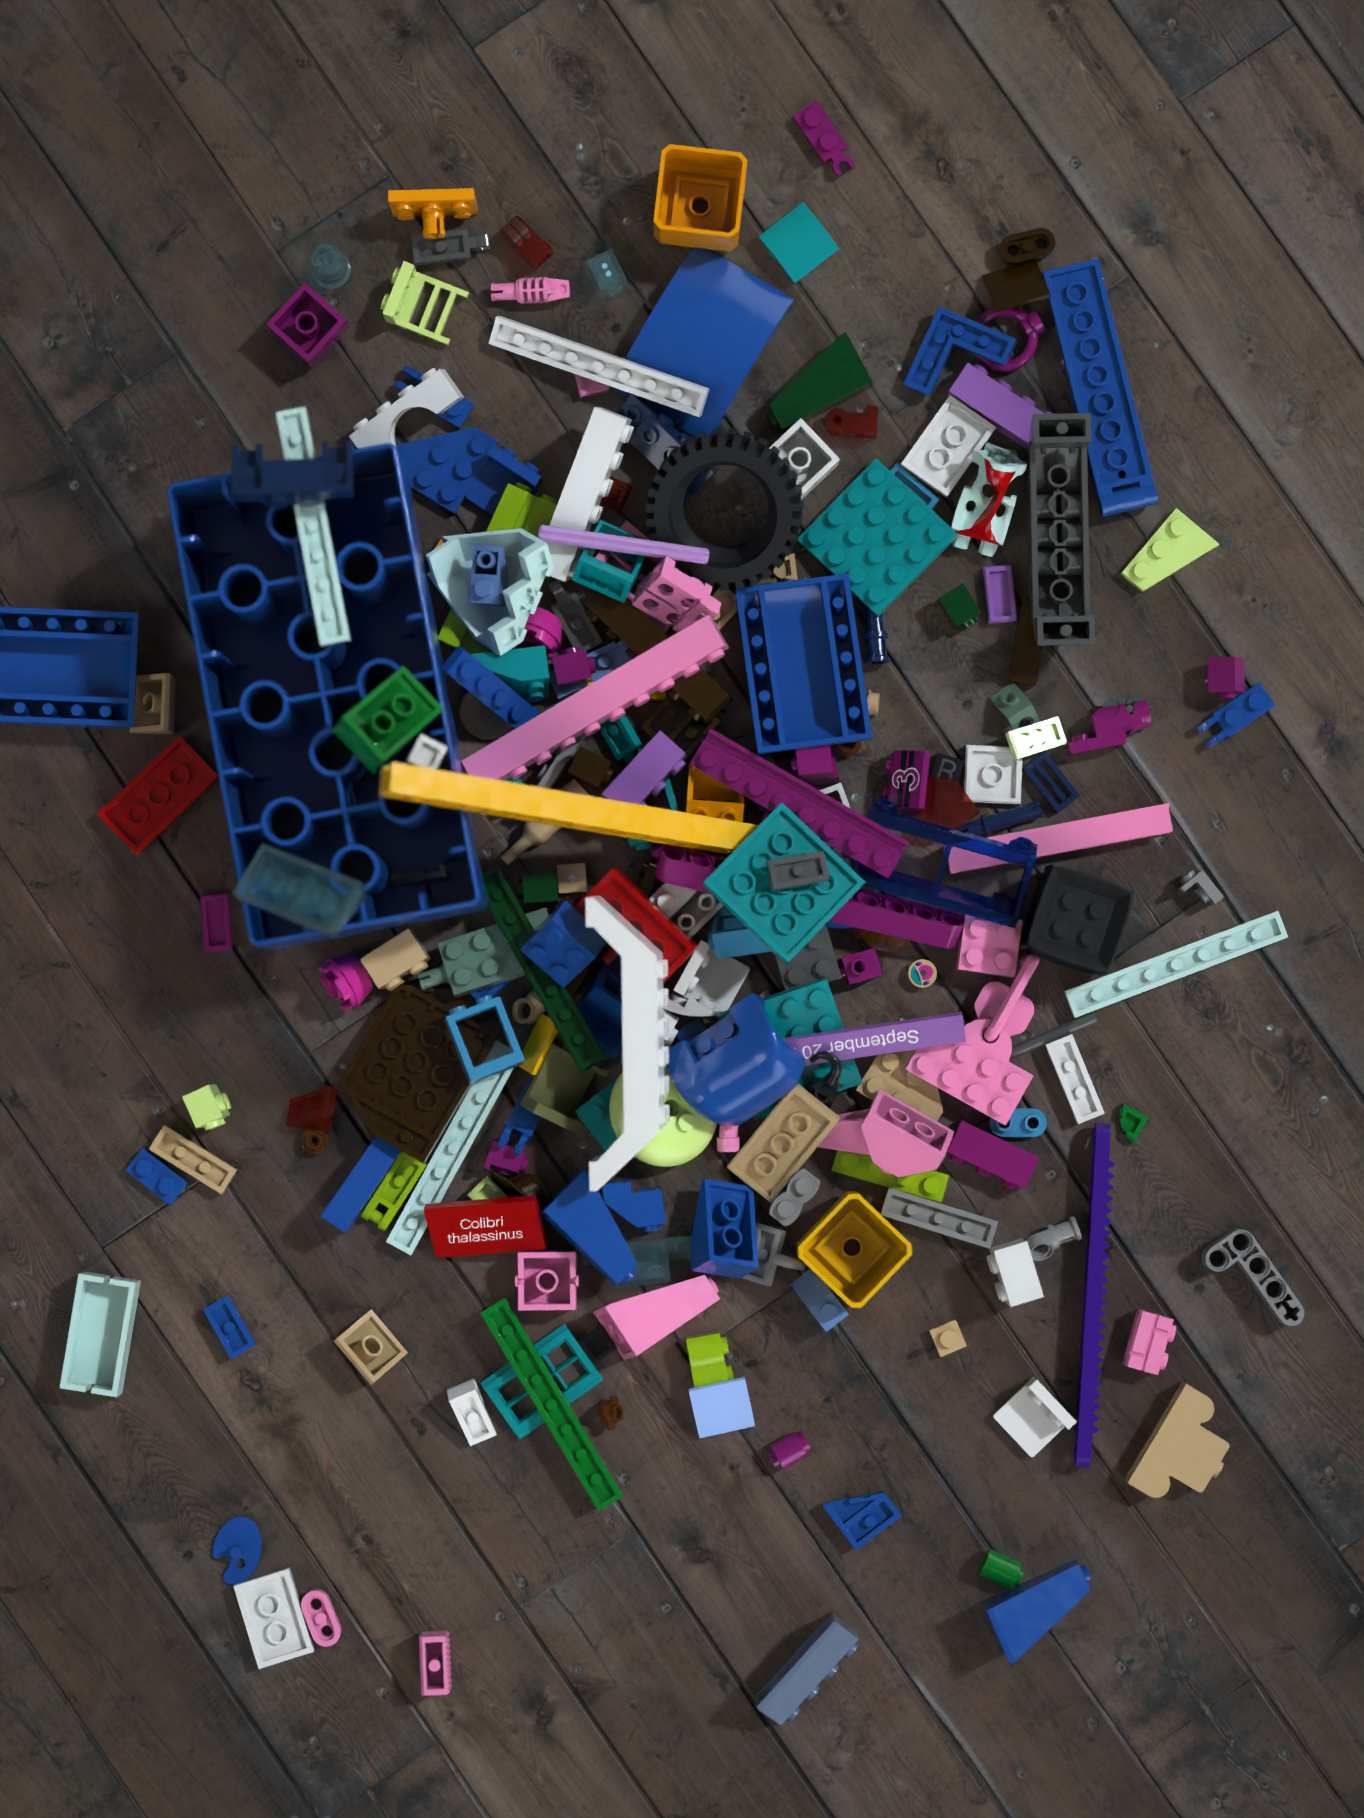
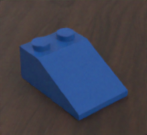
(724, 1230)

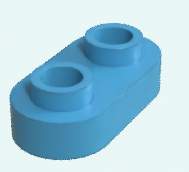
(1018, 1124)

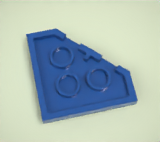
(446, 464)

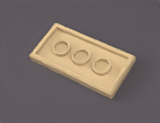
(783, 1142)

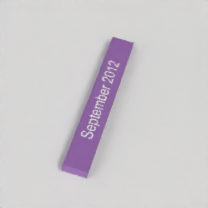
(882, 1037)

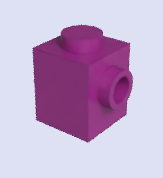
(573, 667)
(1225, 676)
(813, 764)
(860, 966)

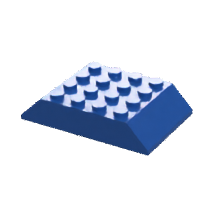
(803, 664)
(68, 667)

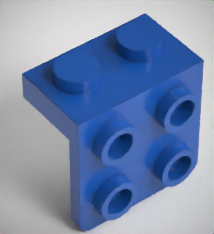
(495, 476)

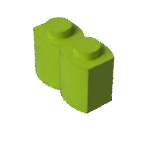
(707, 1359)

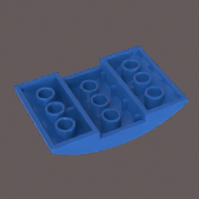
(709, 333)

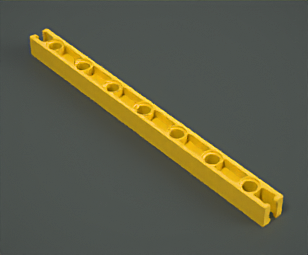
(561, 808)

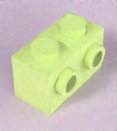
(207, 1107)

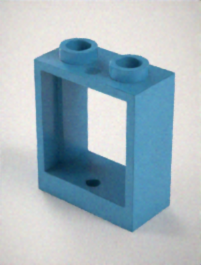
(732, 937)
(492, 1067)

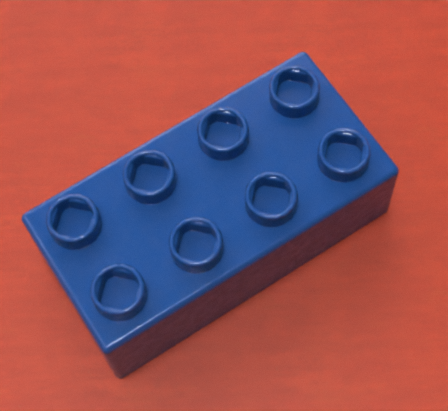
(281, 694)

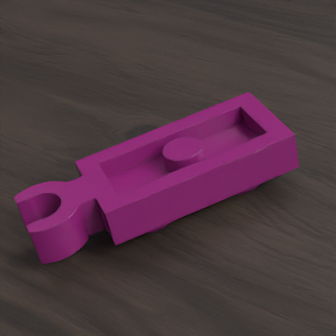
(823, 137)

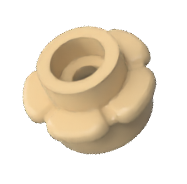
(873, 702)

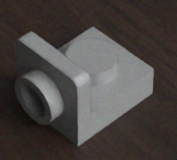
(1205, 888)

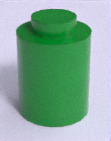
(1000, 1569)

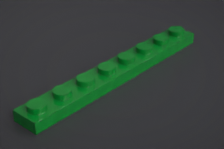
(551, 1404)

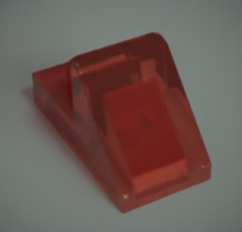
(313, 1110)

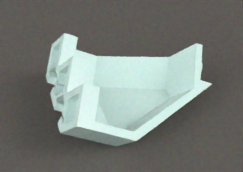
(526, 564)

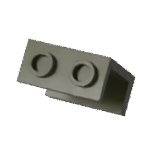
(559, 1088)

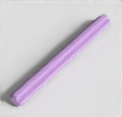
(623, 544)

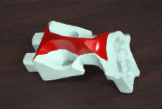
(997, 468)

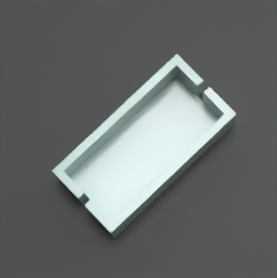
(100, 1334)

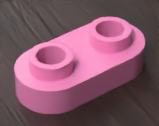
(320, 1617)

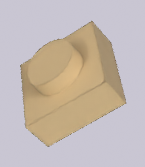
(947, 1337)

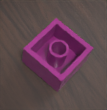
(308, 325)

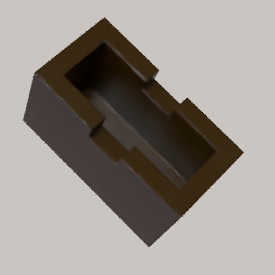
(591, 769)

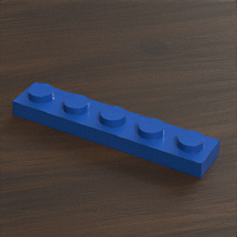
(488, 688)

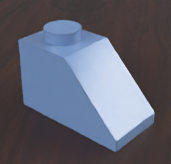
(819, 1299)

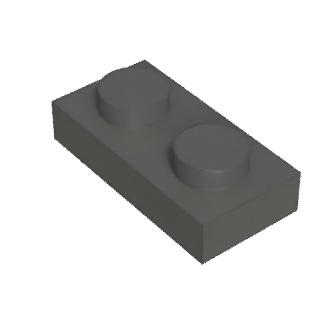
(797, 871)

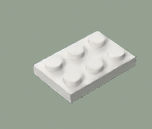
(947, 446)
(274, 1618)

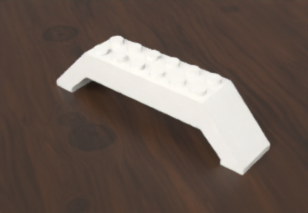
(641, 1035)

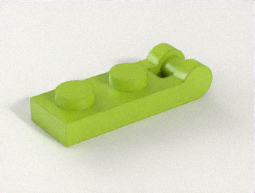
(394, 1190)

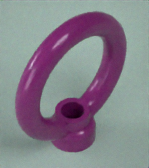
(1032, 327)

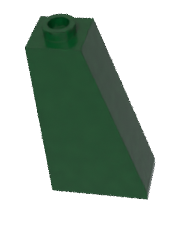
(821, 386)

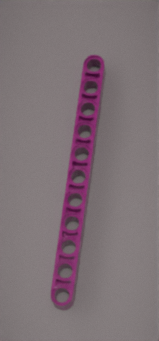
(863, 910)

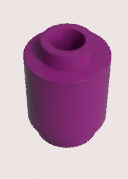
(789, 1450)

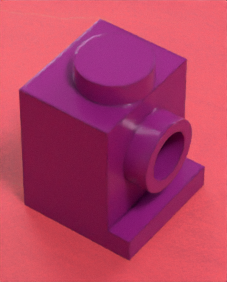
(506, 1160)

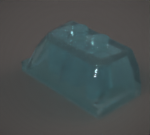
(300, 891)

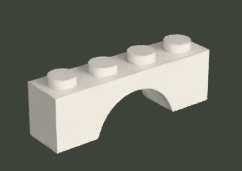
(434, 393)

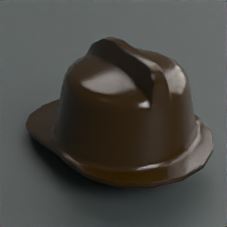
(523, 1185)

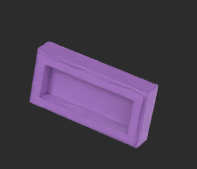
(999, 594)

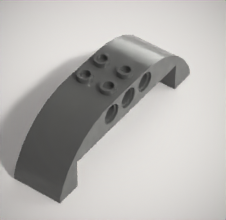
(1059, 529)

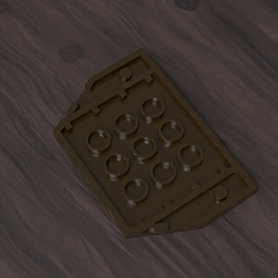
(408, 1070)

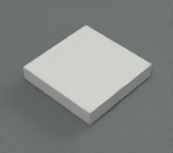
(992, 775)

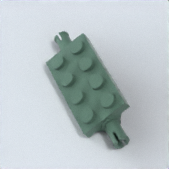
(477, 960)

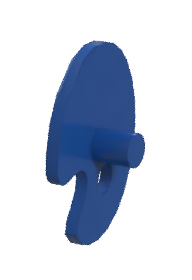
(238, 1540)

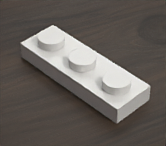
(1074, 1079)

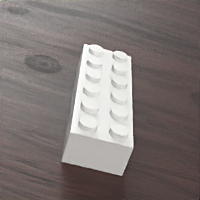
(588, 483)

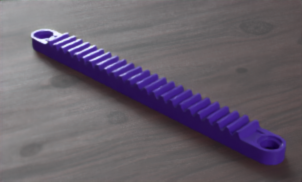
(1092, 1296)

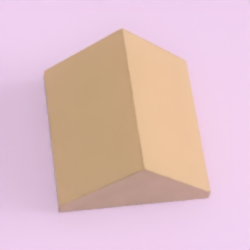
(155, 704)
(370, 1347)

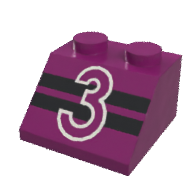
(907, 779)

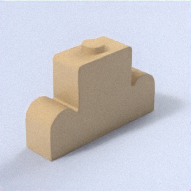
(1179, 1447)

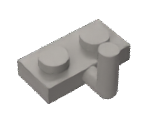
(769, 1248)

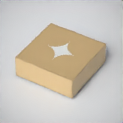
(572, 878)

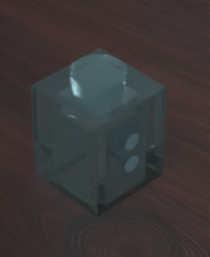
(607, 273)

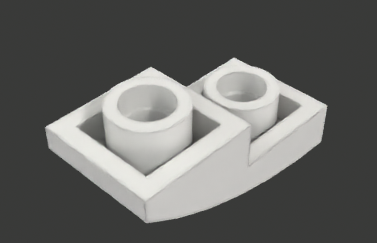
(694, 1007)

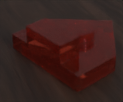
(947, 803)

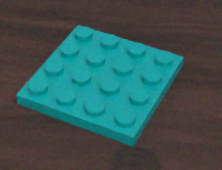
(877, 537)
(784, 917)
(802, 1012)

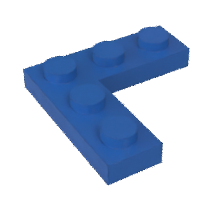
(954, 330)

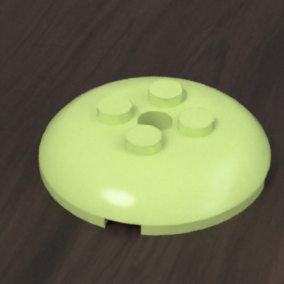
(681, 1137)

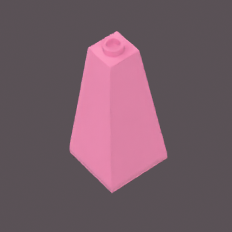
(649, 1317)

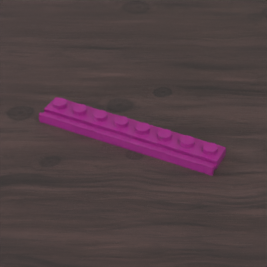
(819, 812)

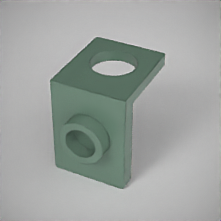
(1014, 705)

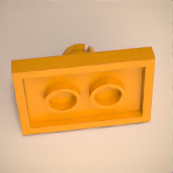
(433, 207)

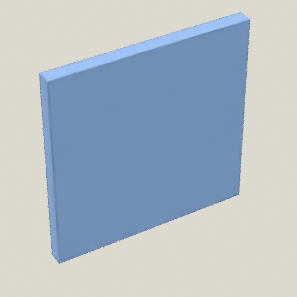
(721, 1407)

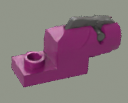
(1110, 725)

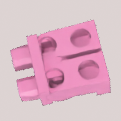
(674, 596)

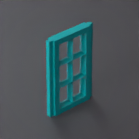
(571, 1392)

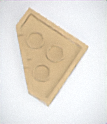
(890, 1076)

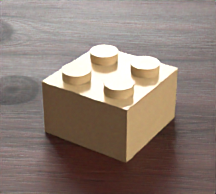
(396, 959)

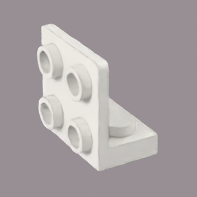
(712, 977)
(1033, 1417)

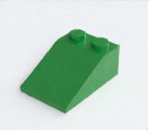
(387, 719)

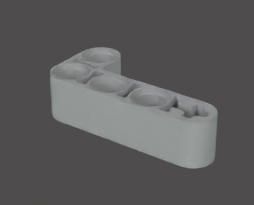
(1259, 1279)

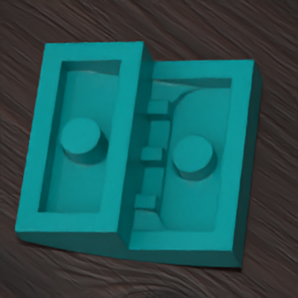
(798, 242)

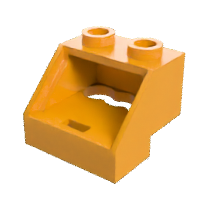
(706, 787)

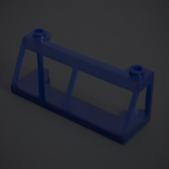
(1000, 909)

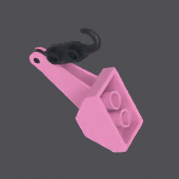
(889, 1131)

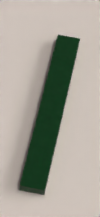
(554, 998)

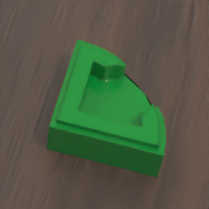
(1131, 1122)

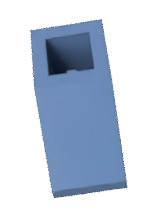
(488, 576)

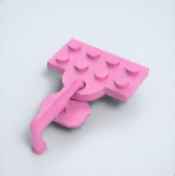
(981, 1070)

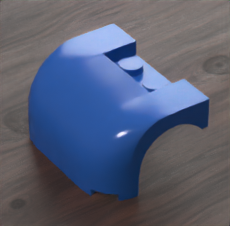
(735, 1065)

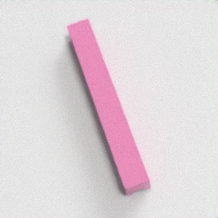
(1073, 836)

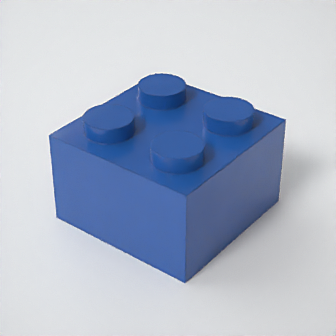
(563, 944)

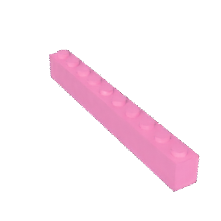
(599, 702)

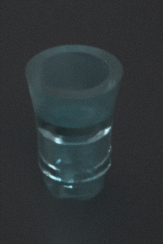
(332, 274)

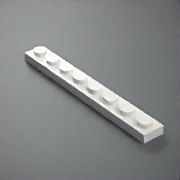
(599, 366)

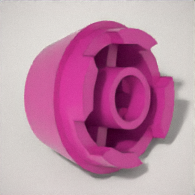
(543, 630)
(346, 980)

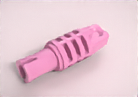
(532, 290)

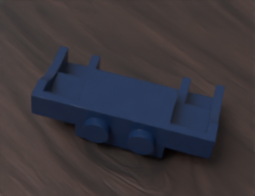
(657, 438)
(292, 480)

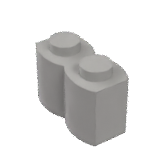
(789, 1203)

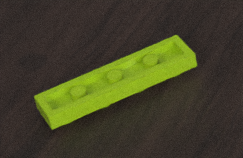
(924, 1184)

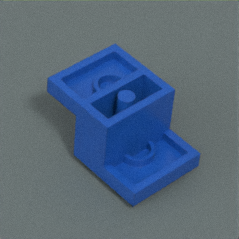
(603, 1008)

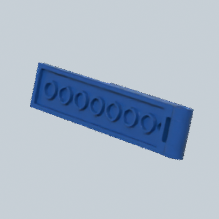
(1100, 387)

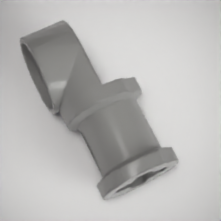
(1053, 1238)

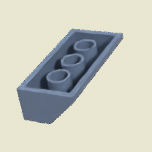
(806, 1669)

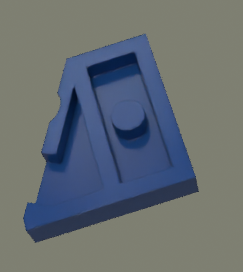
(862, 1516)

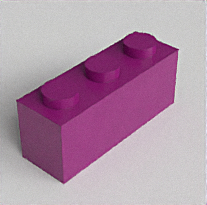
(991, 1156)

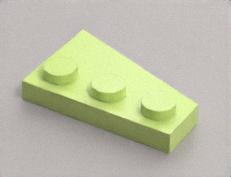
(1168, 550)

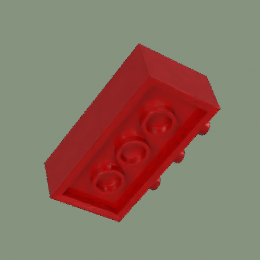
(645, 917)

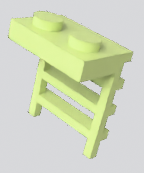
(404, 297)

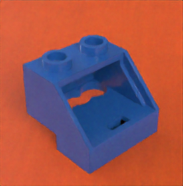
(639, 1207)

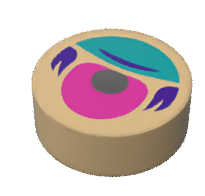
(922, 973)

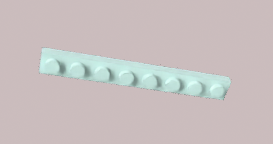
(315, 537)
(1176, 964)
(449, 1154)

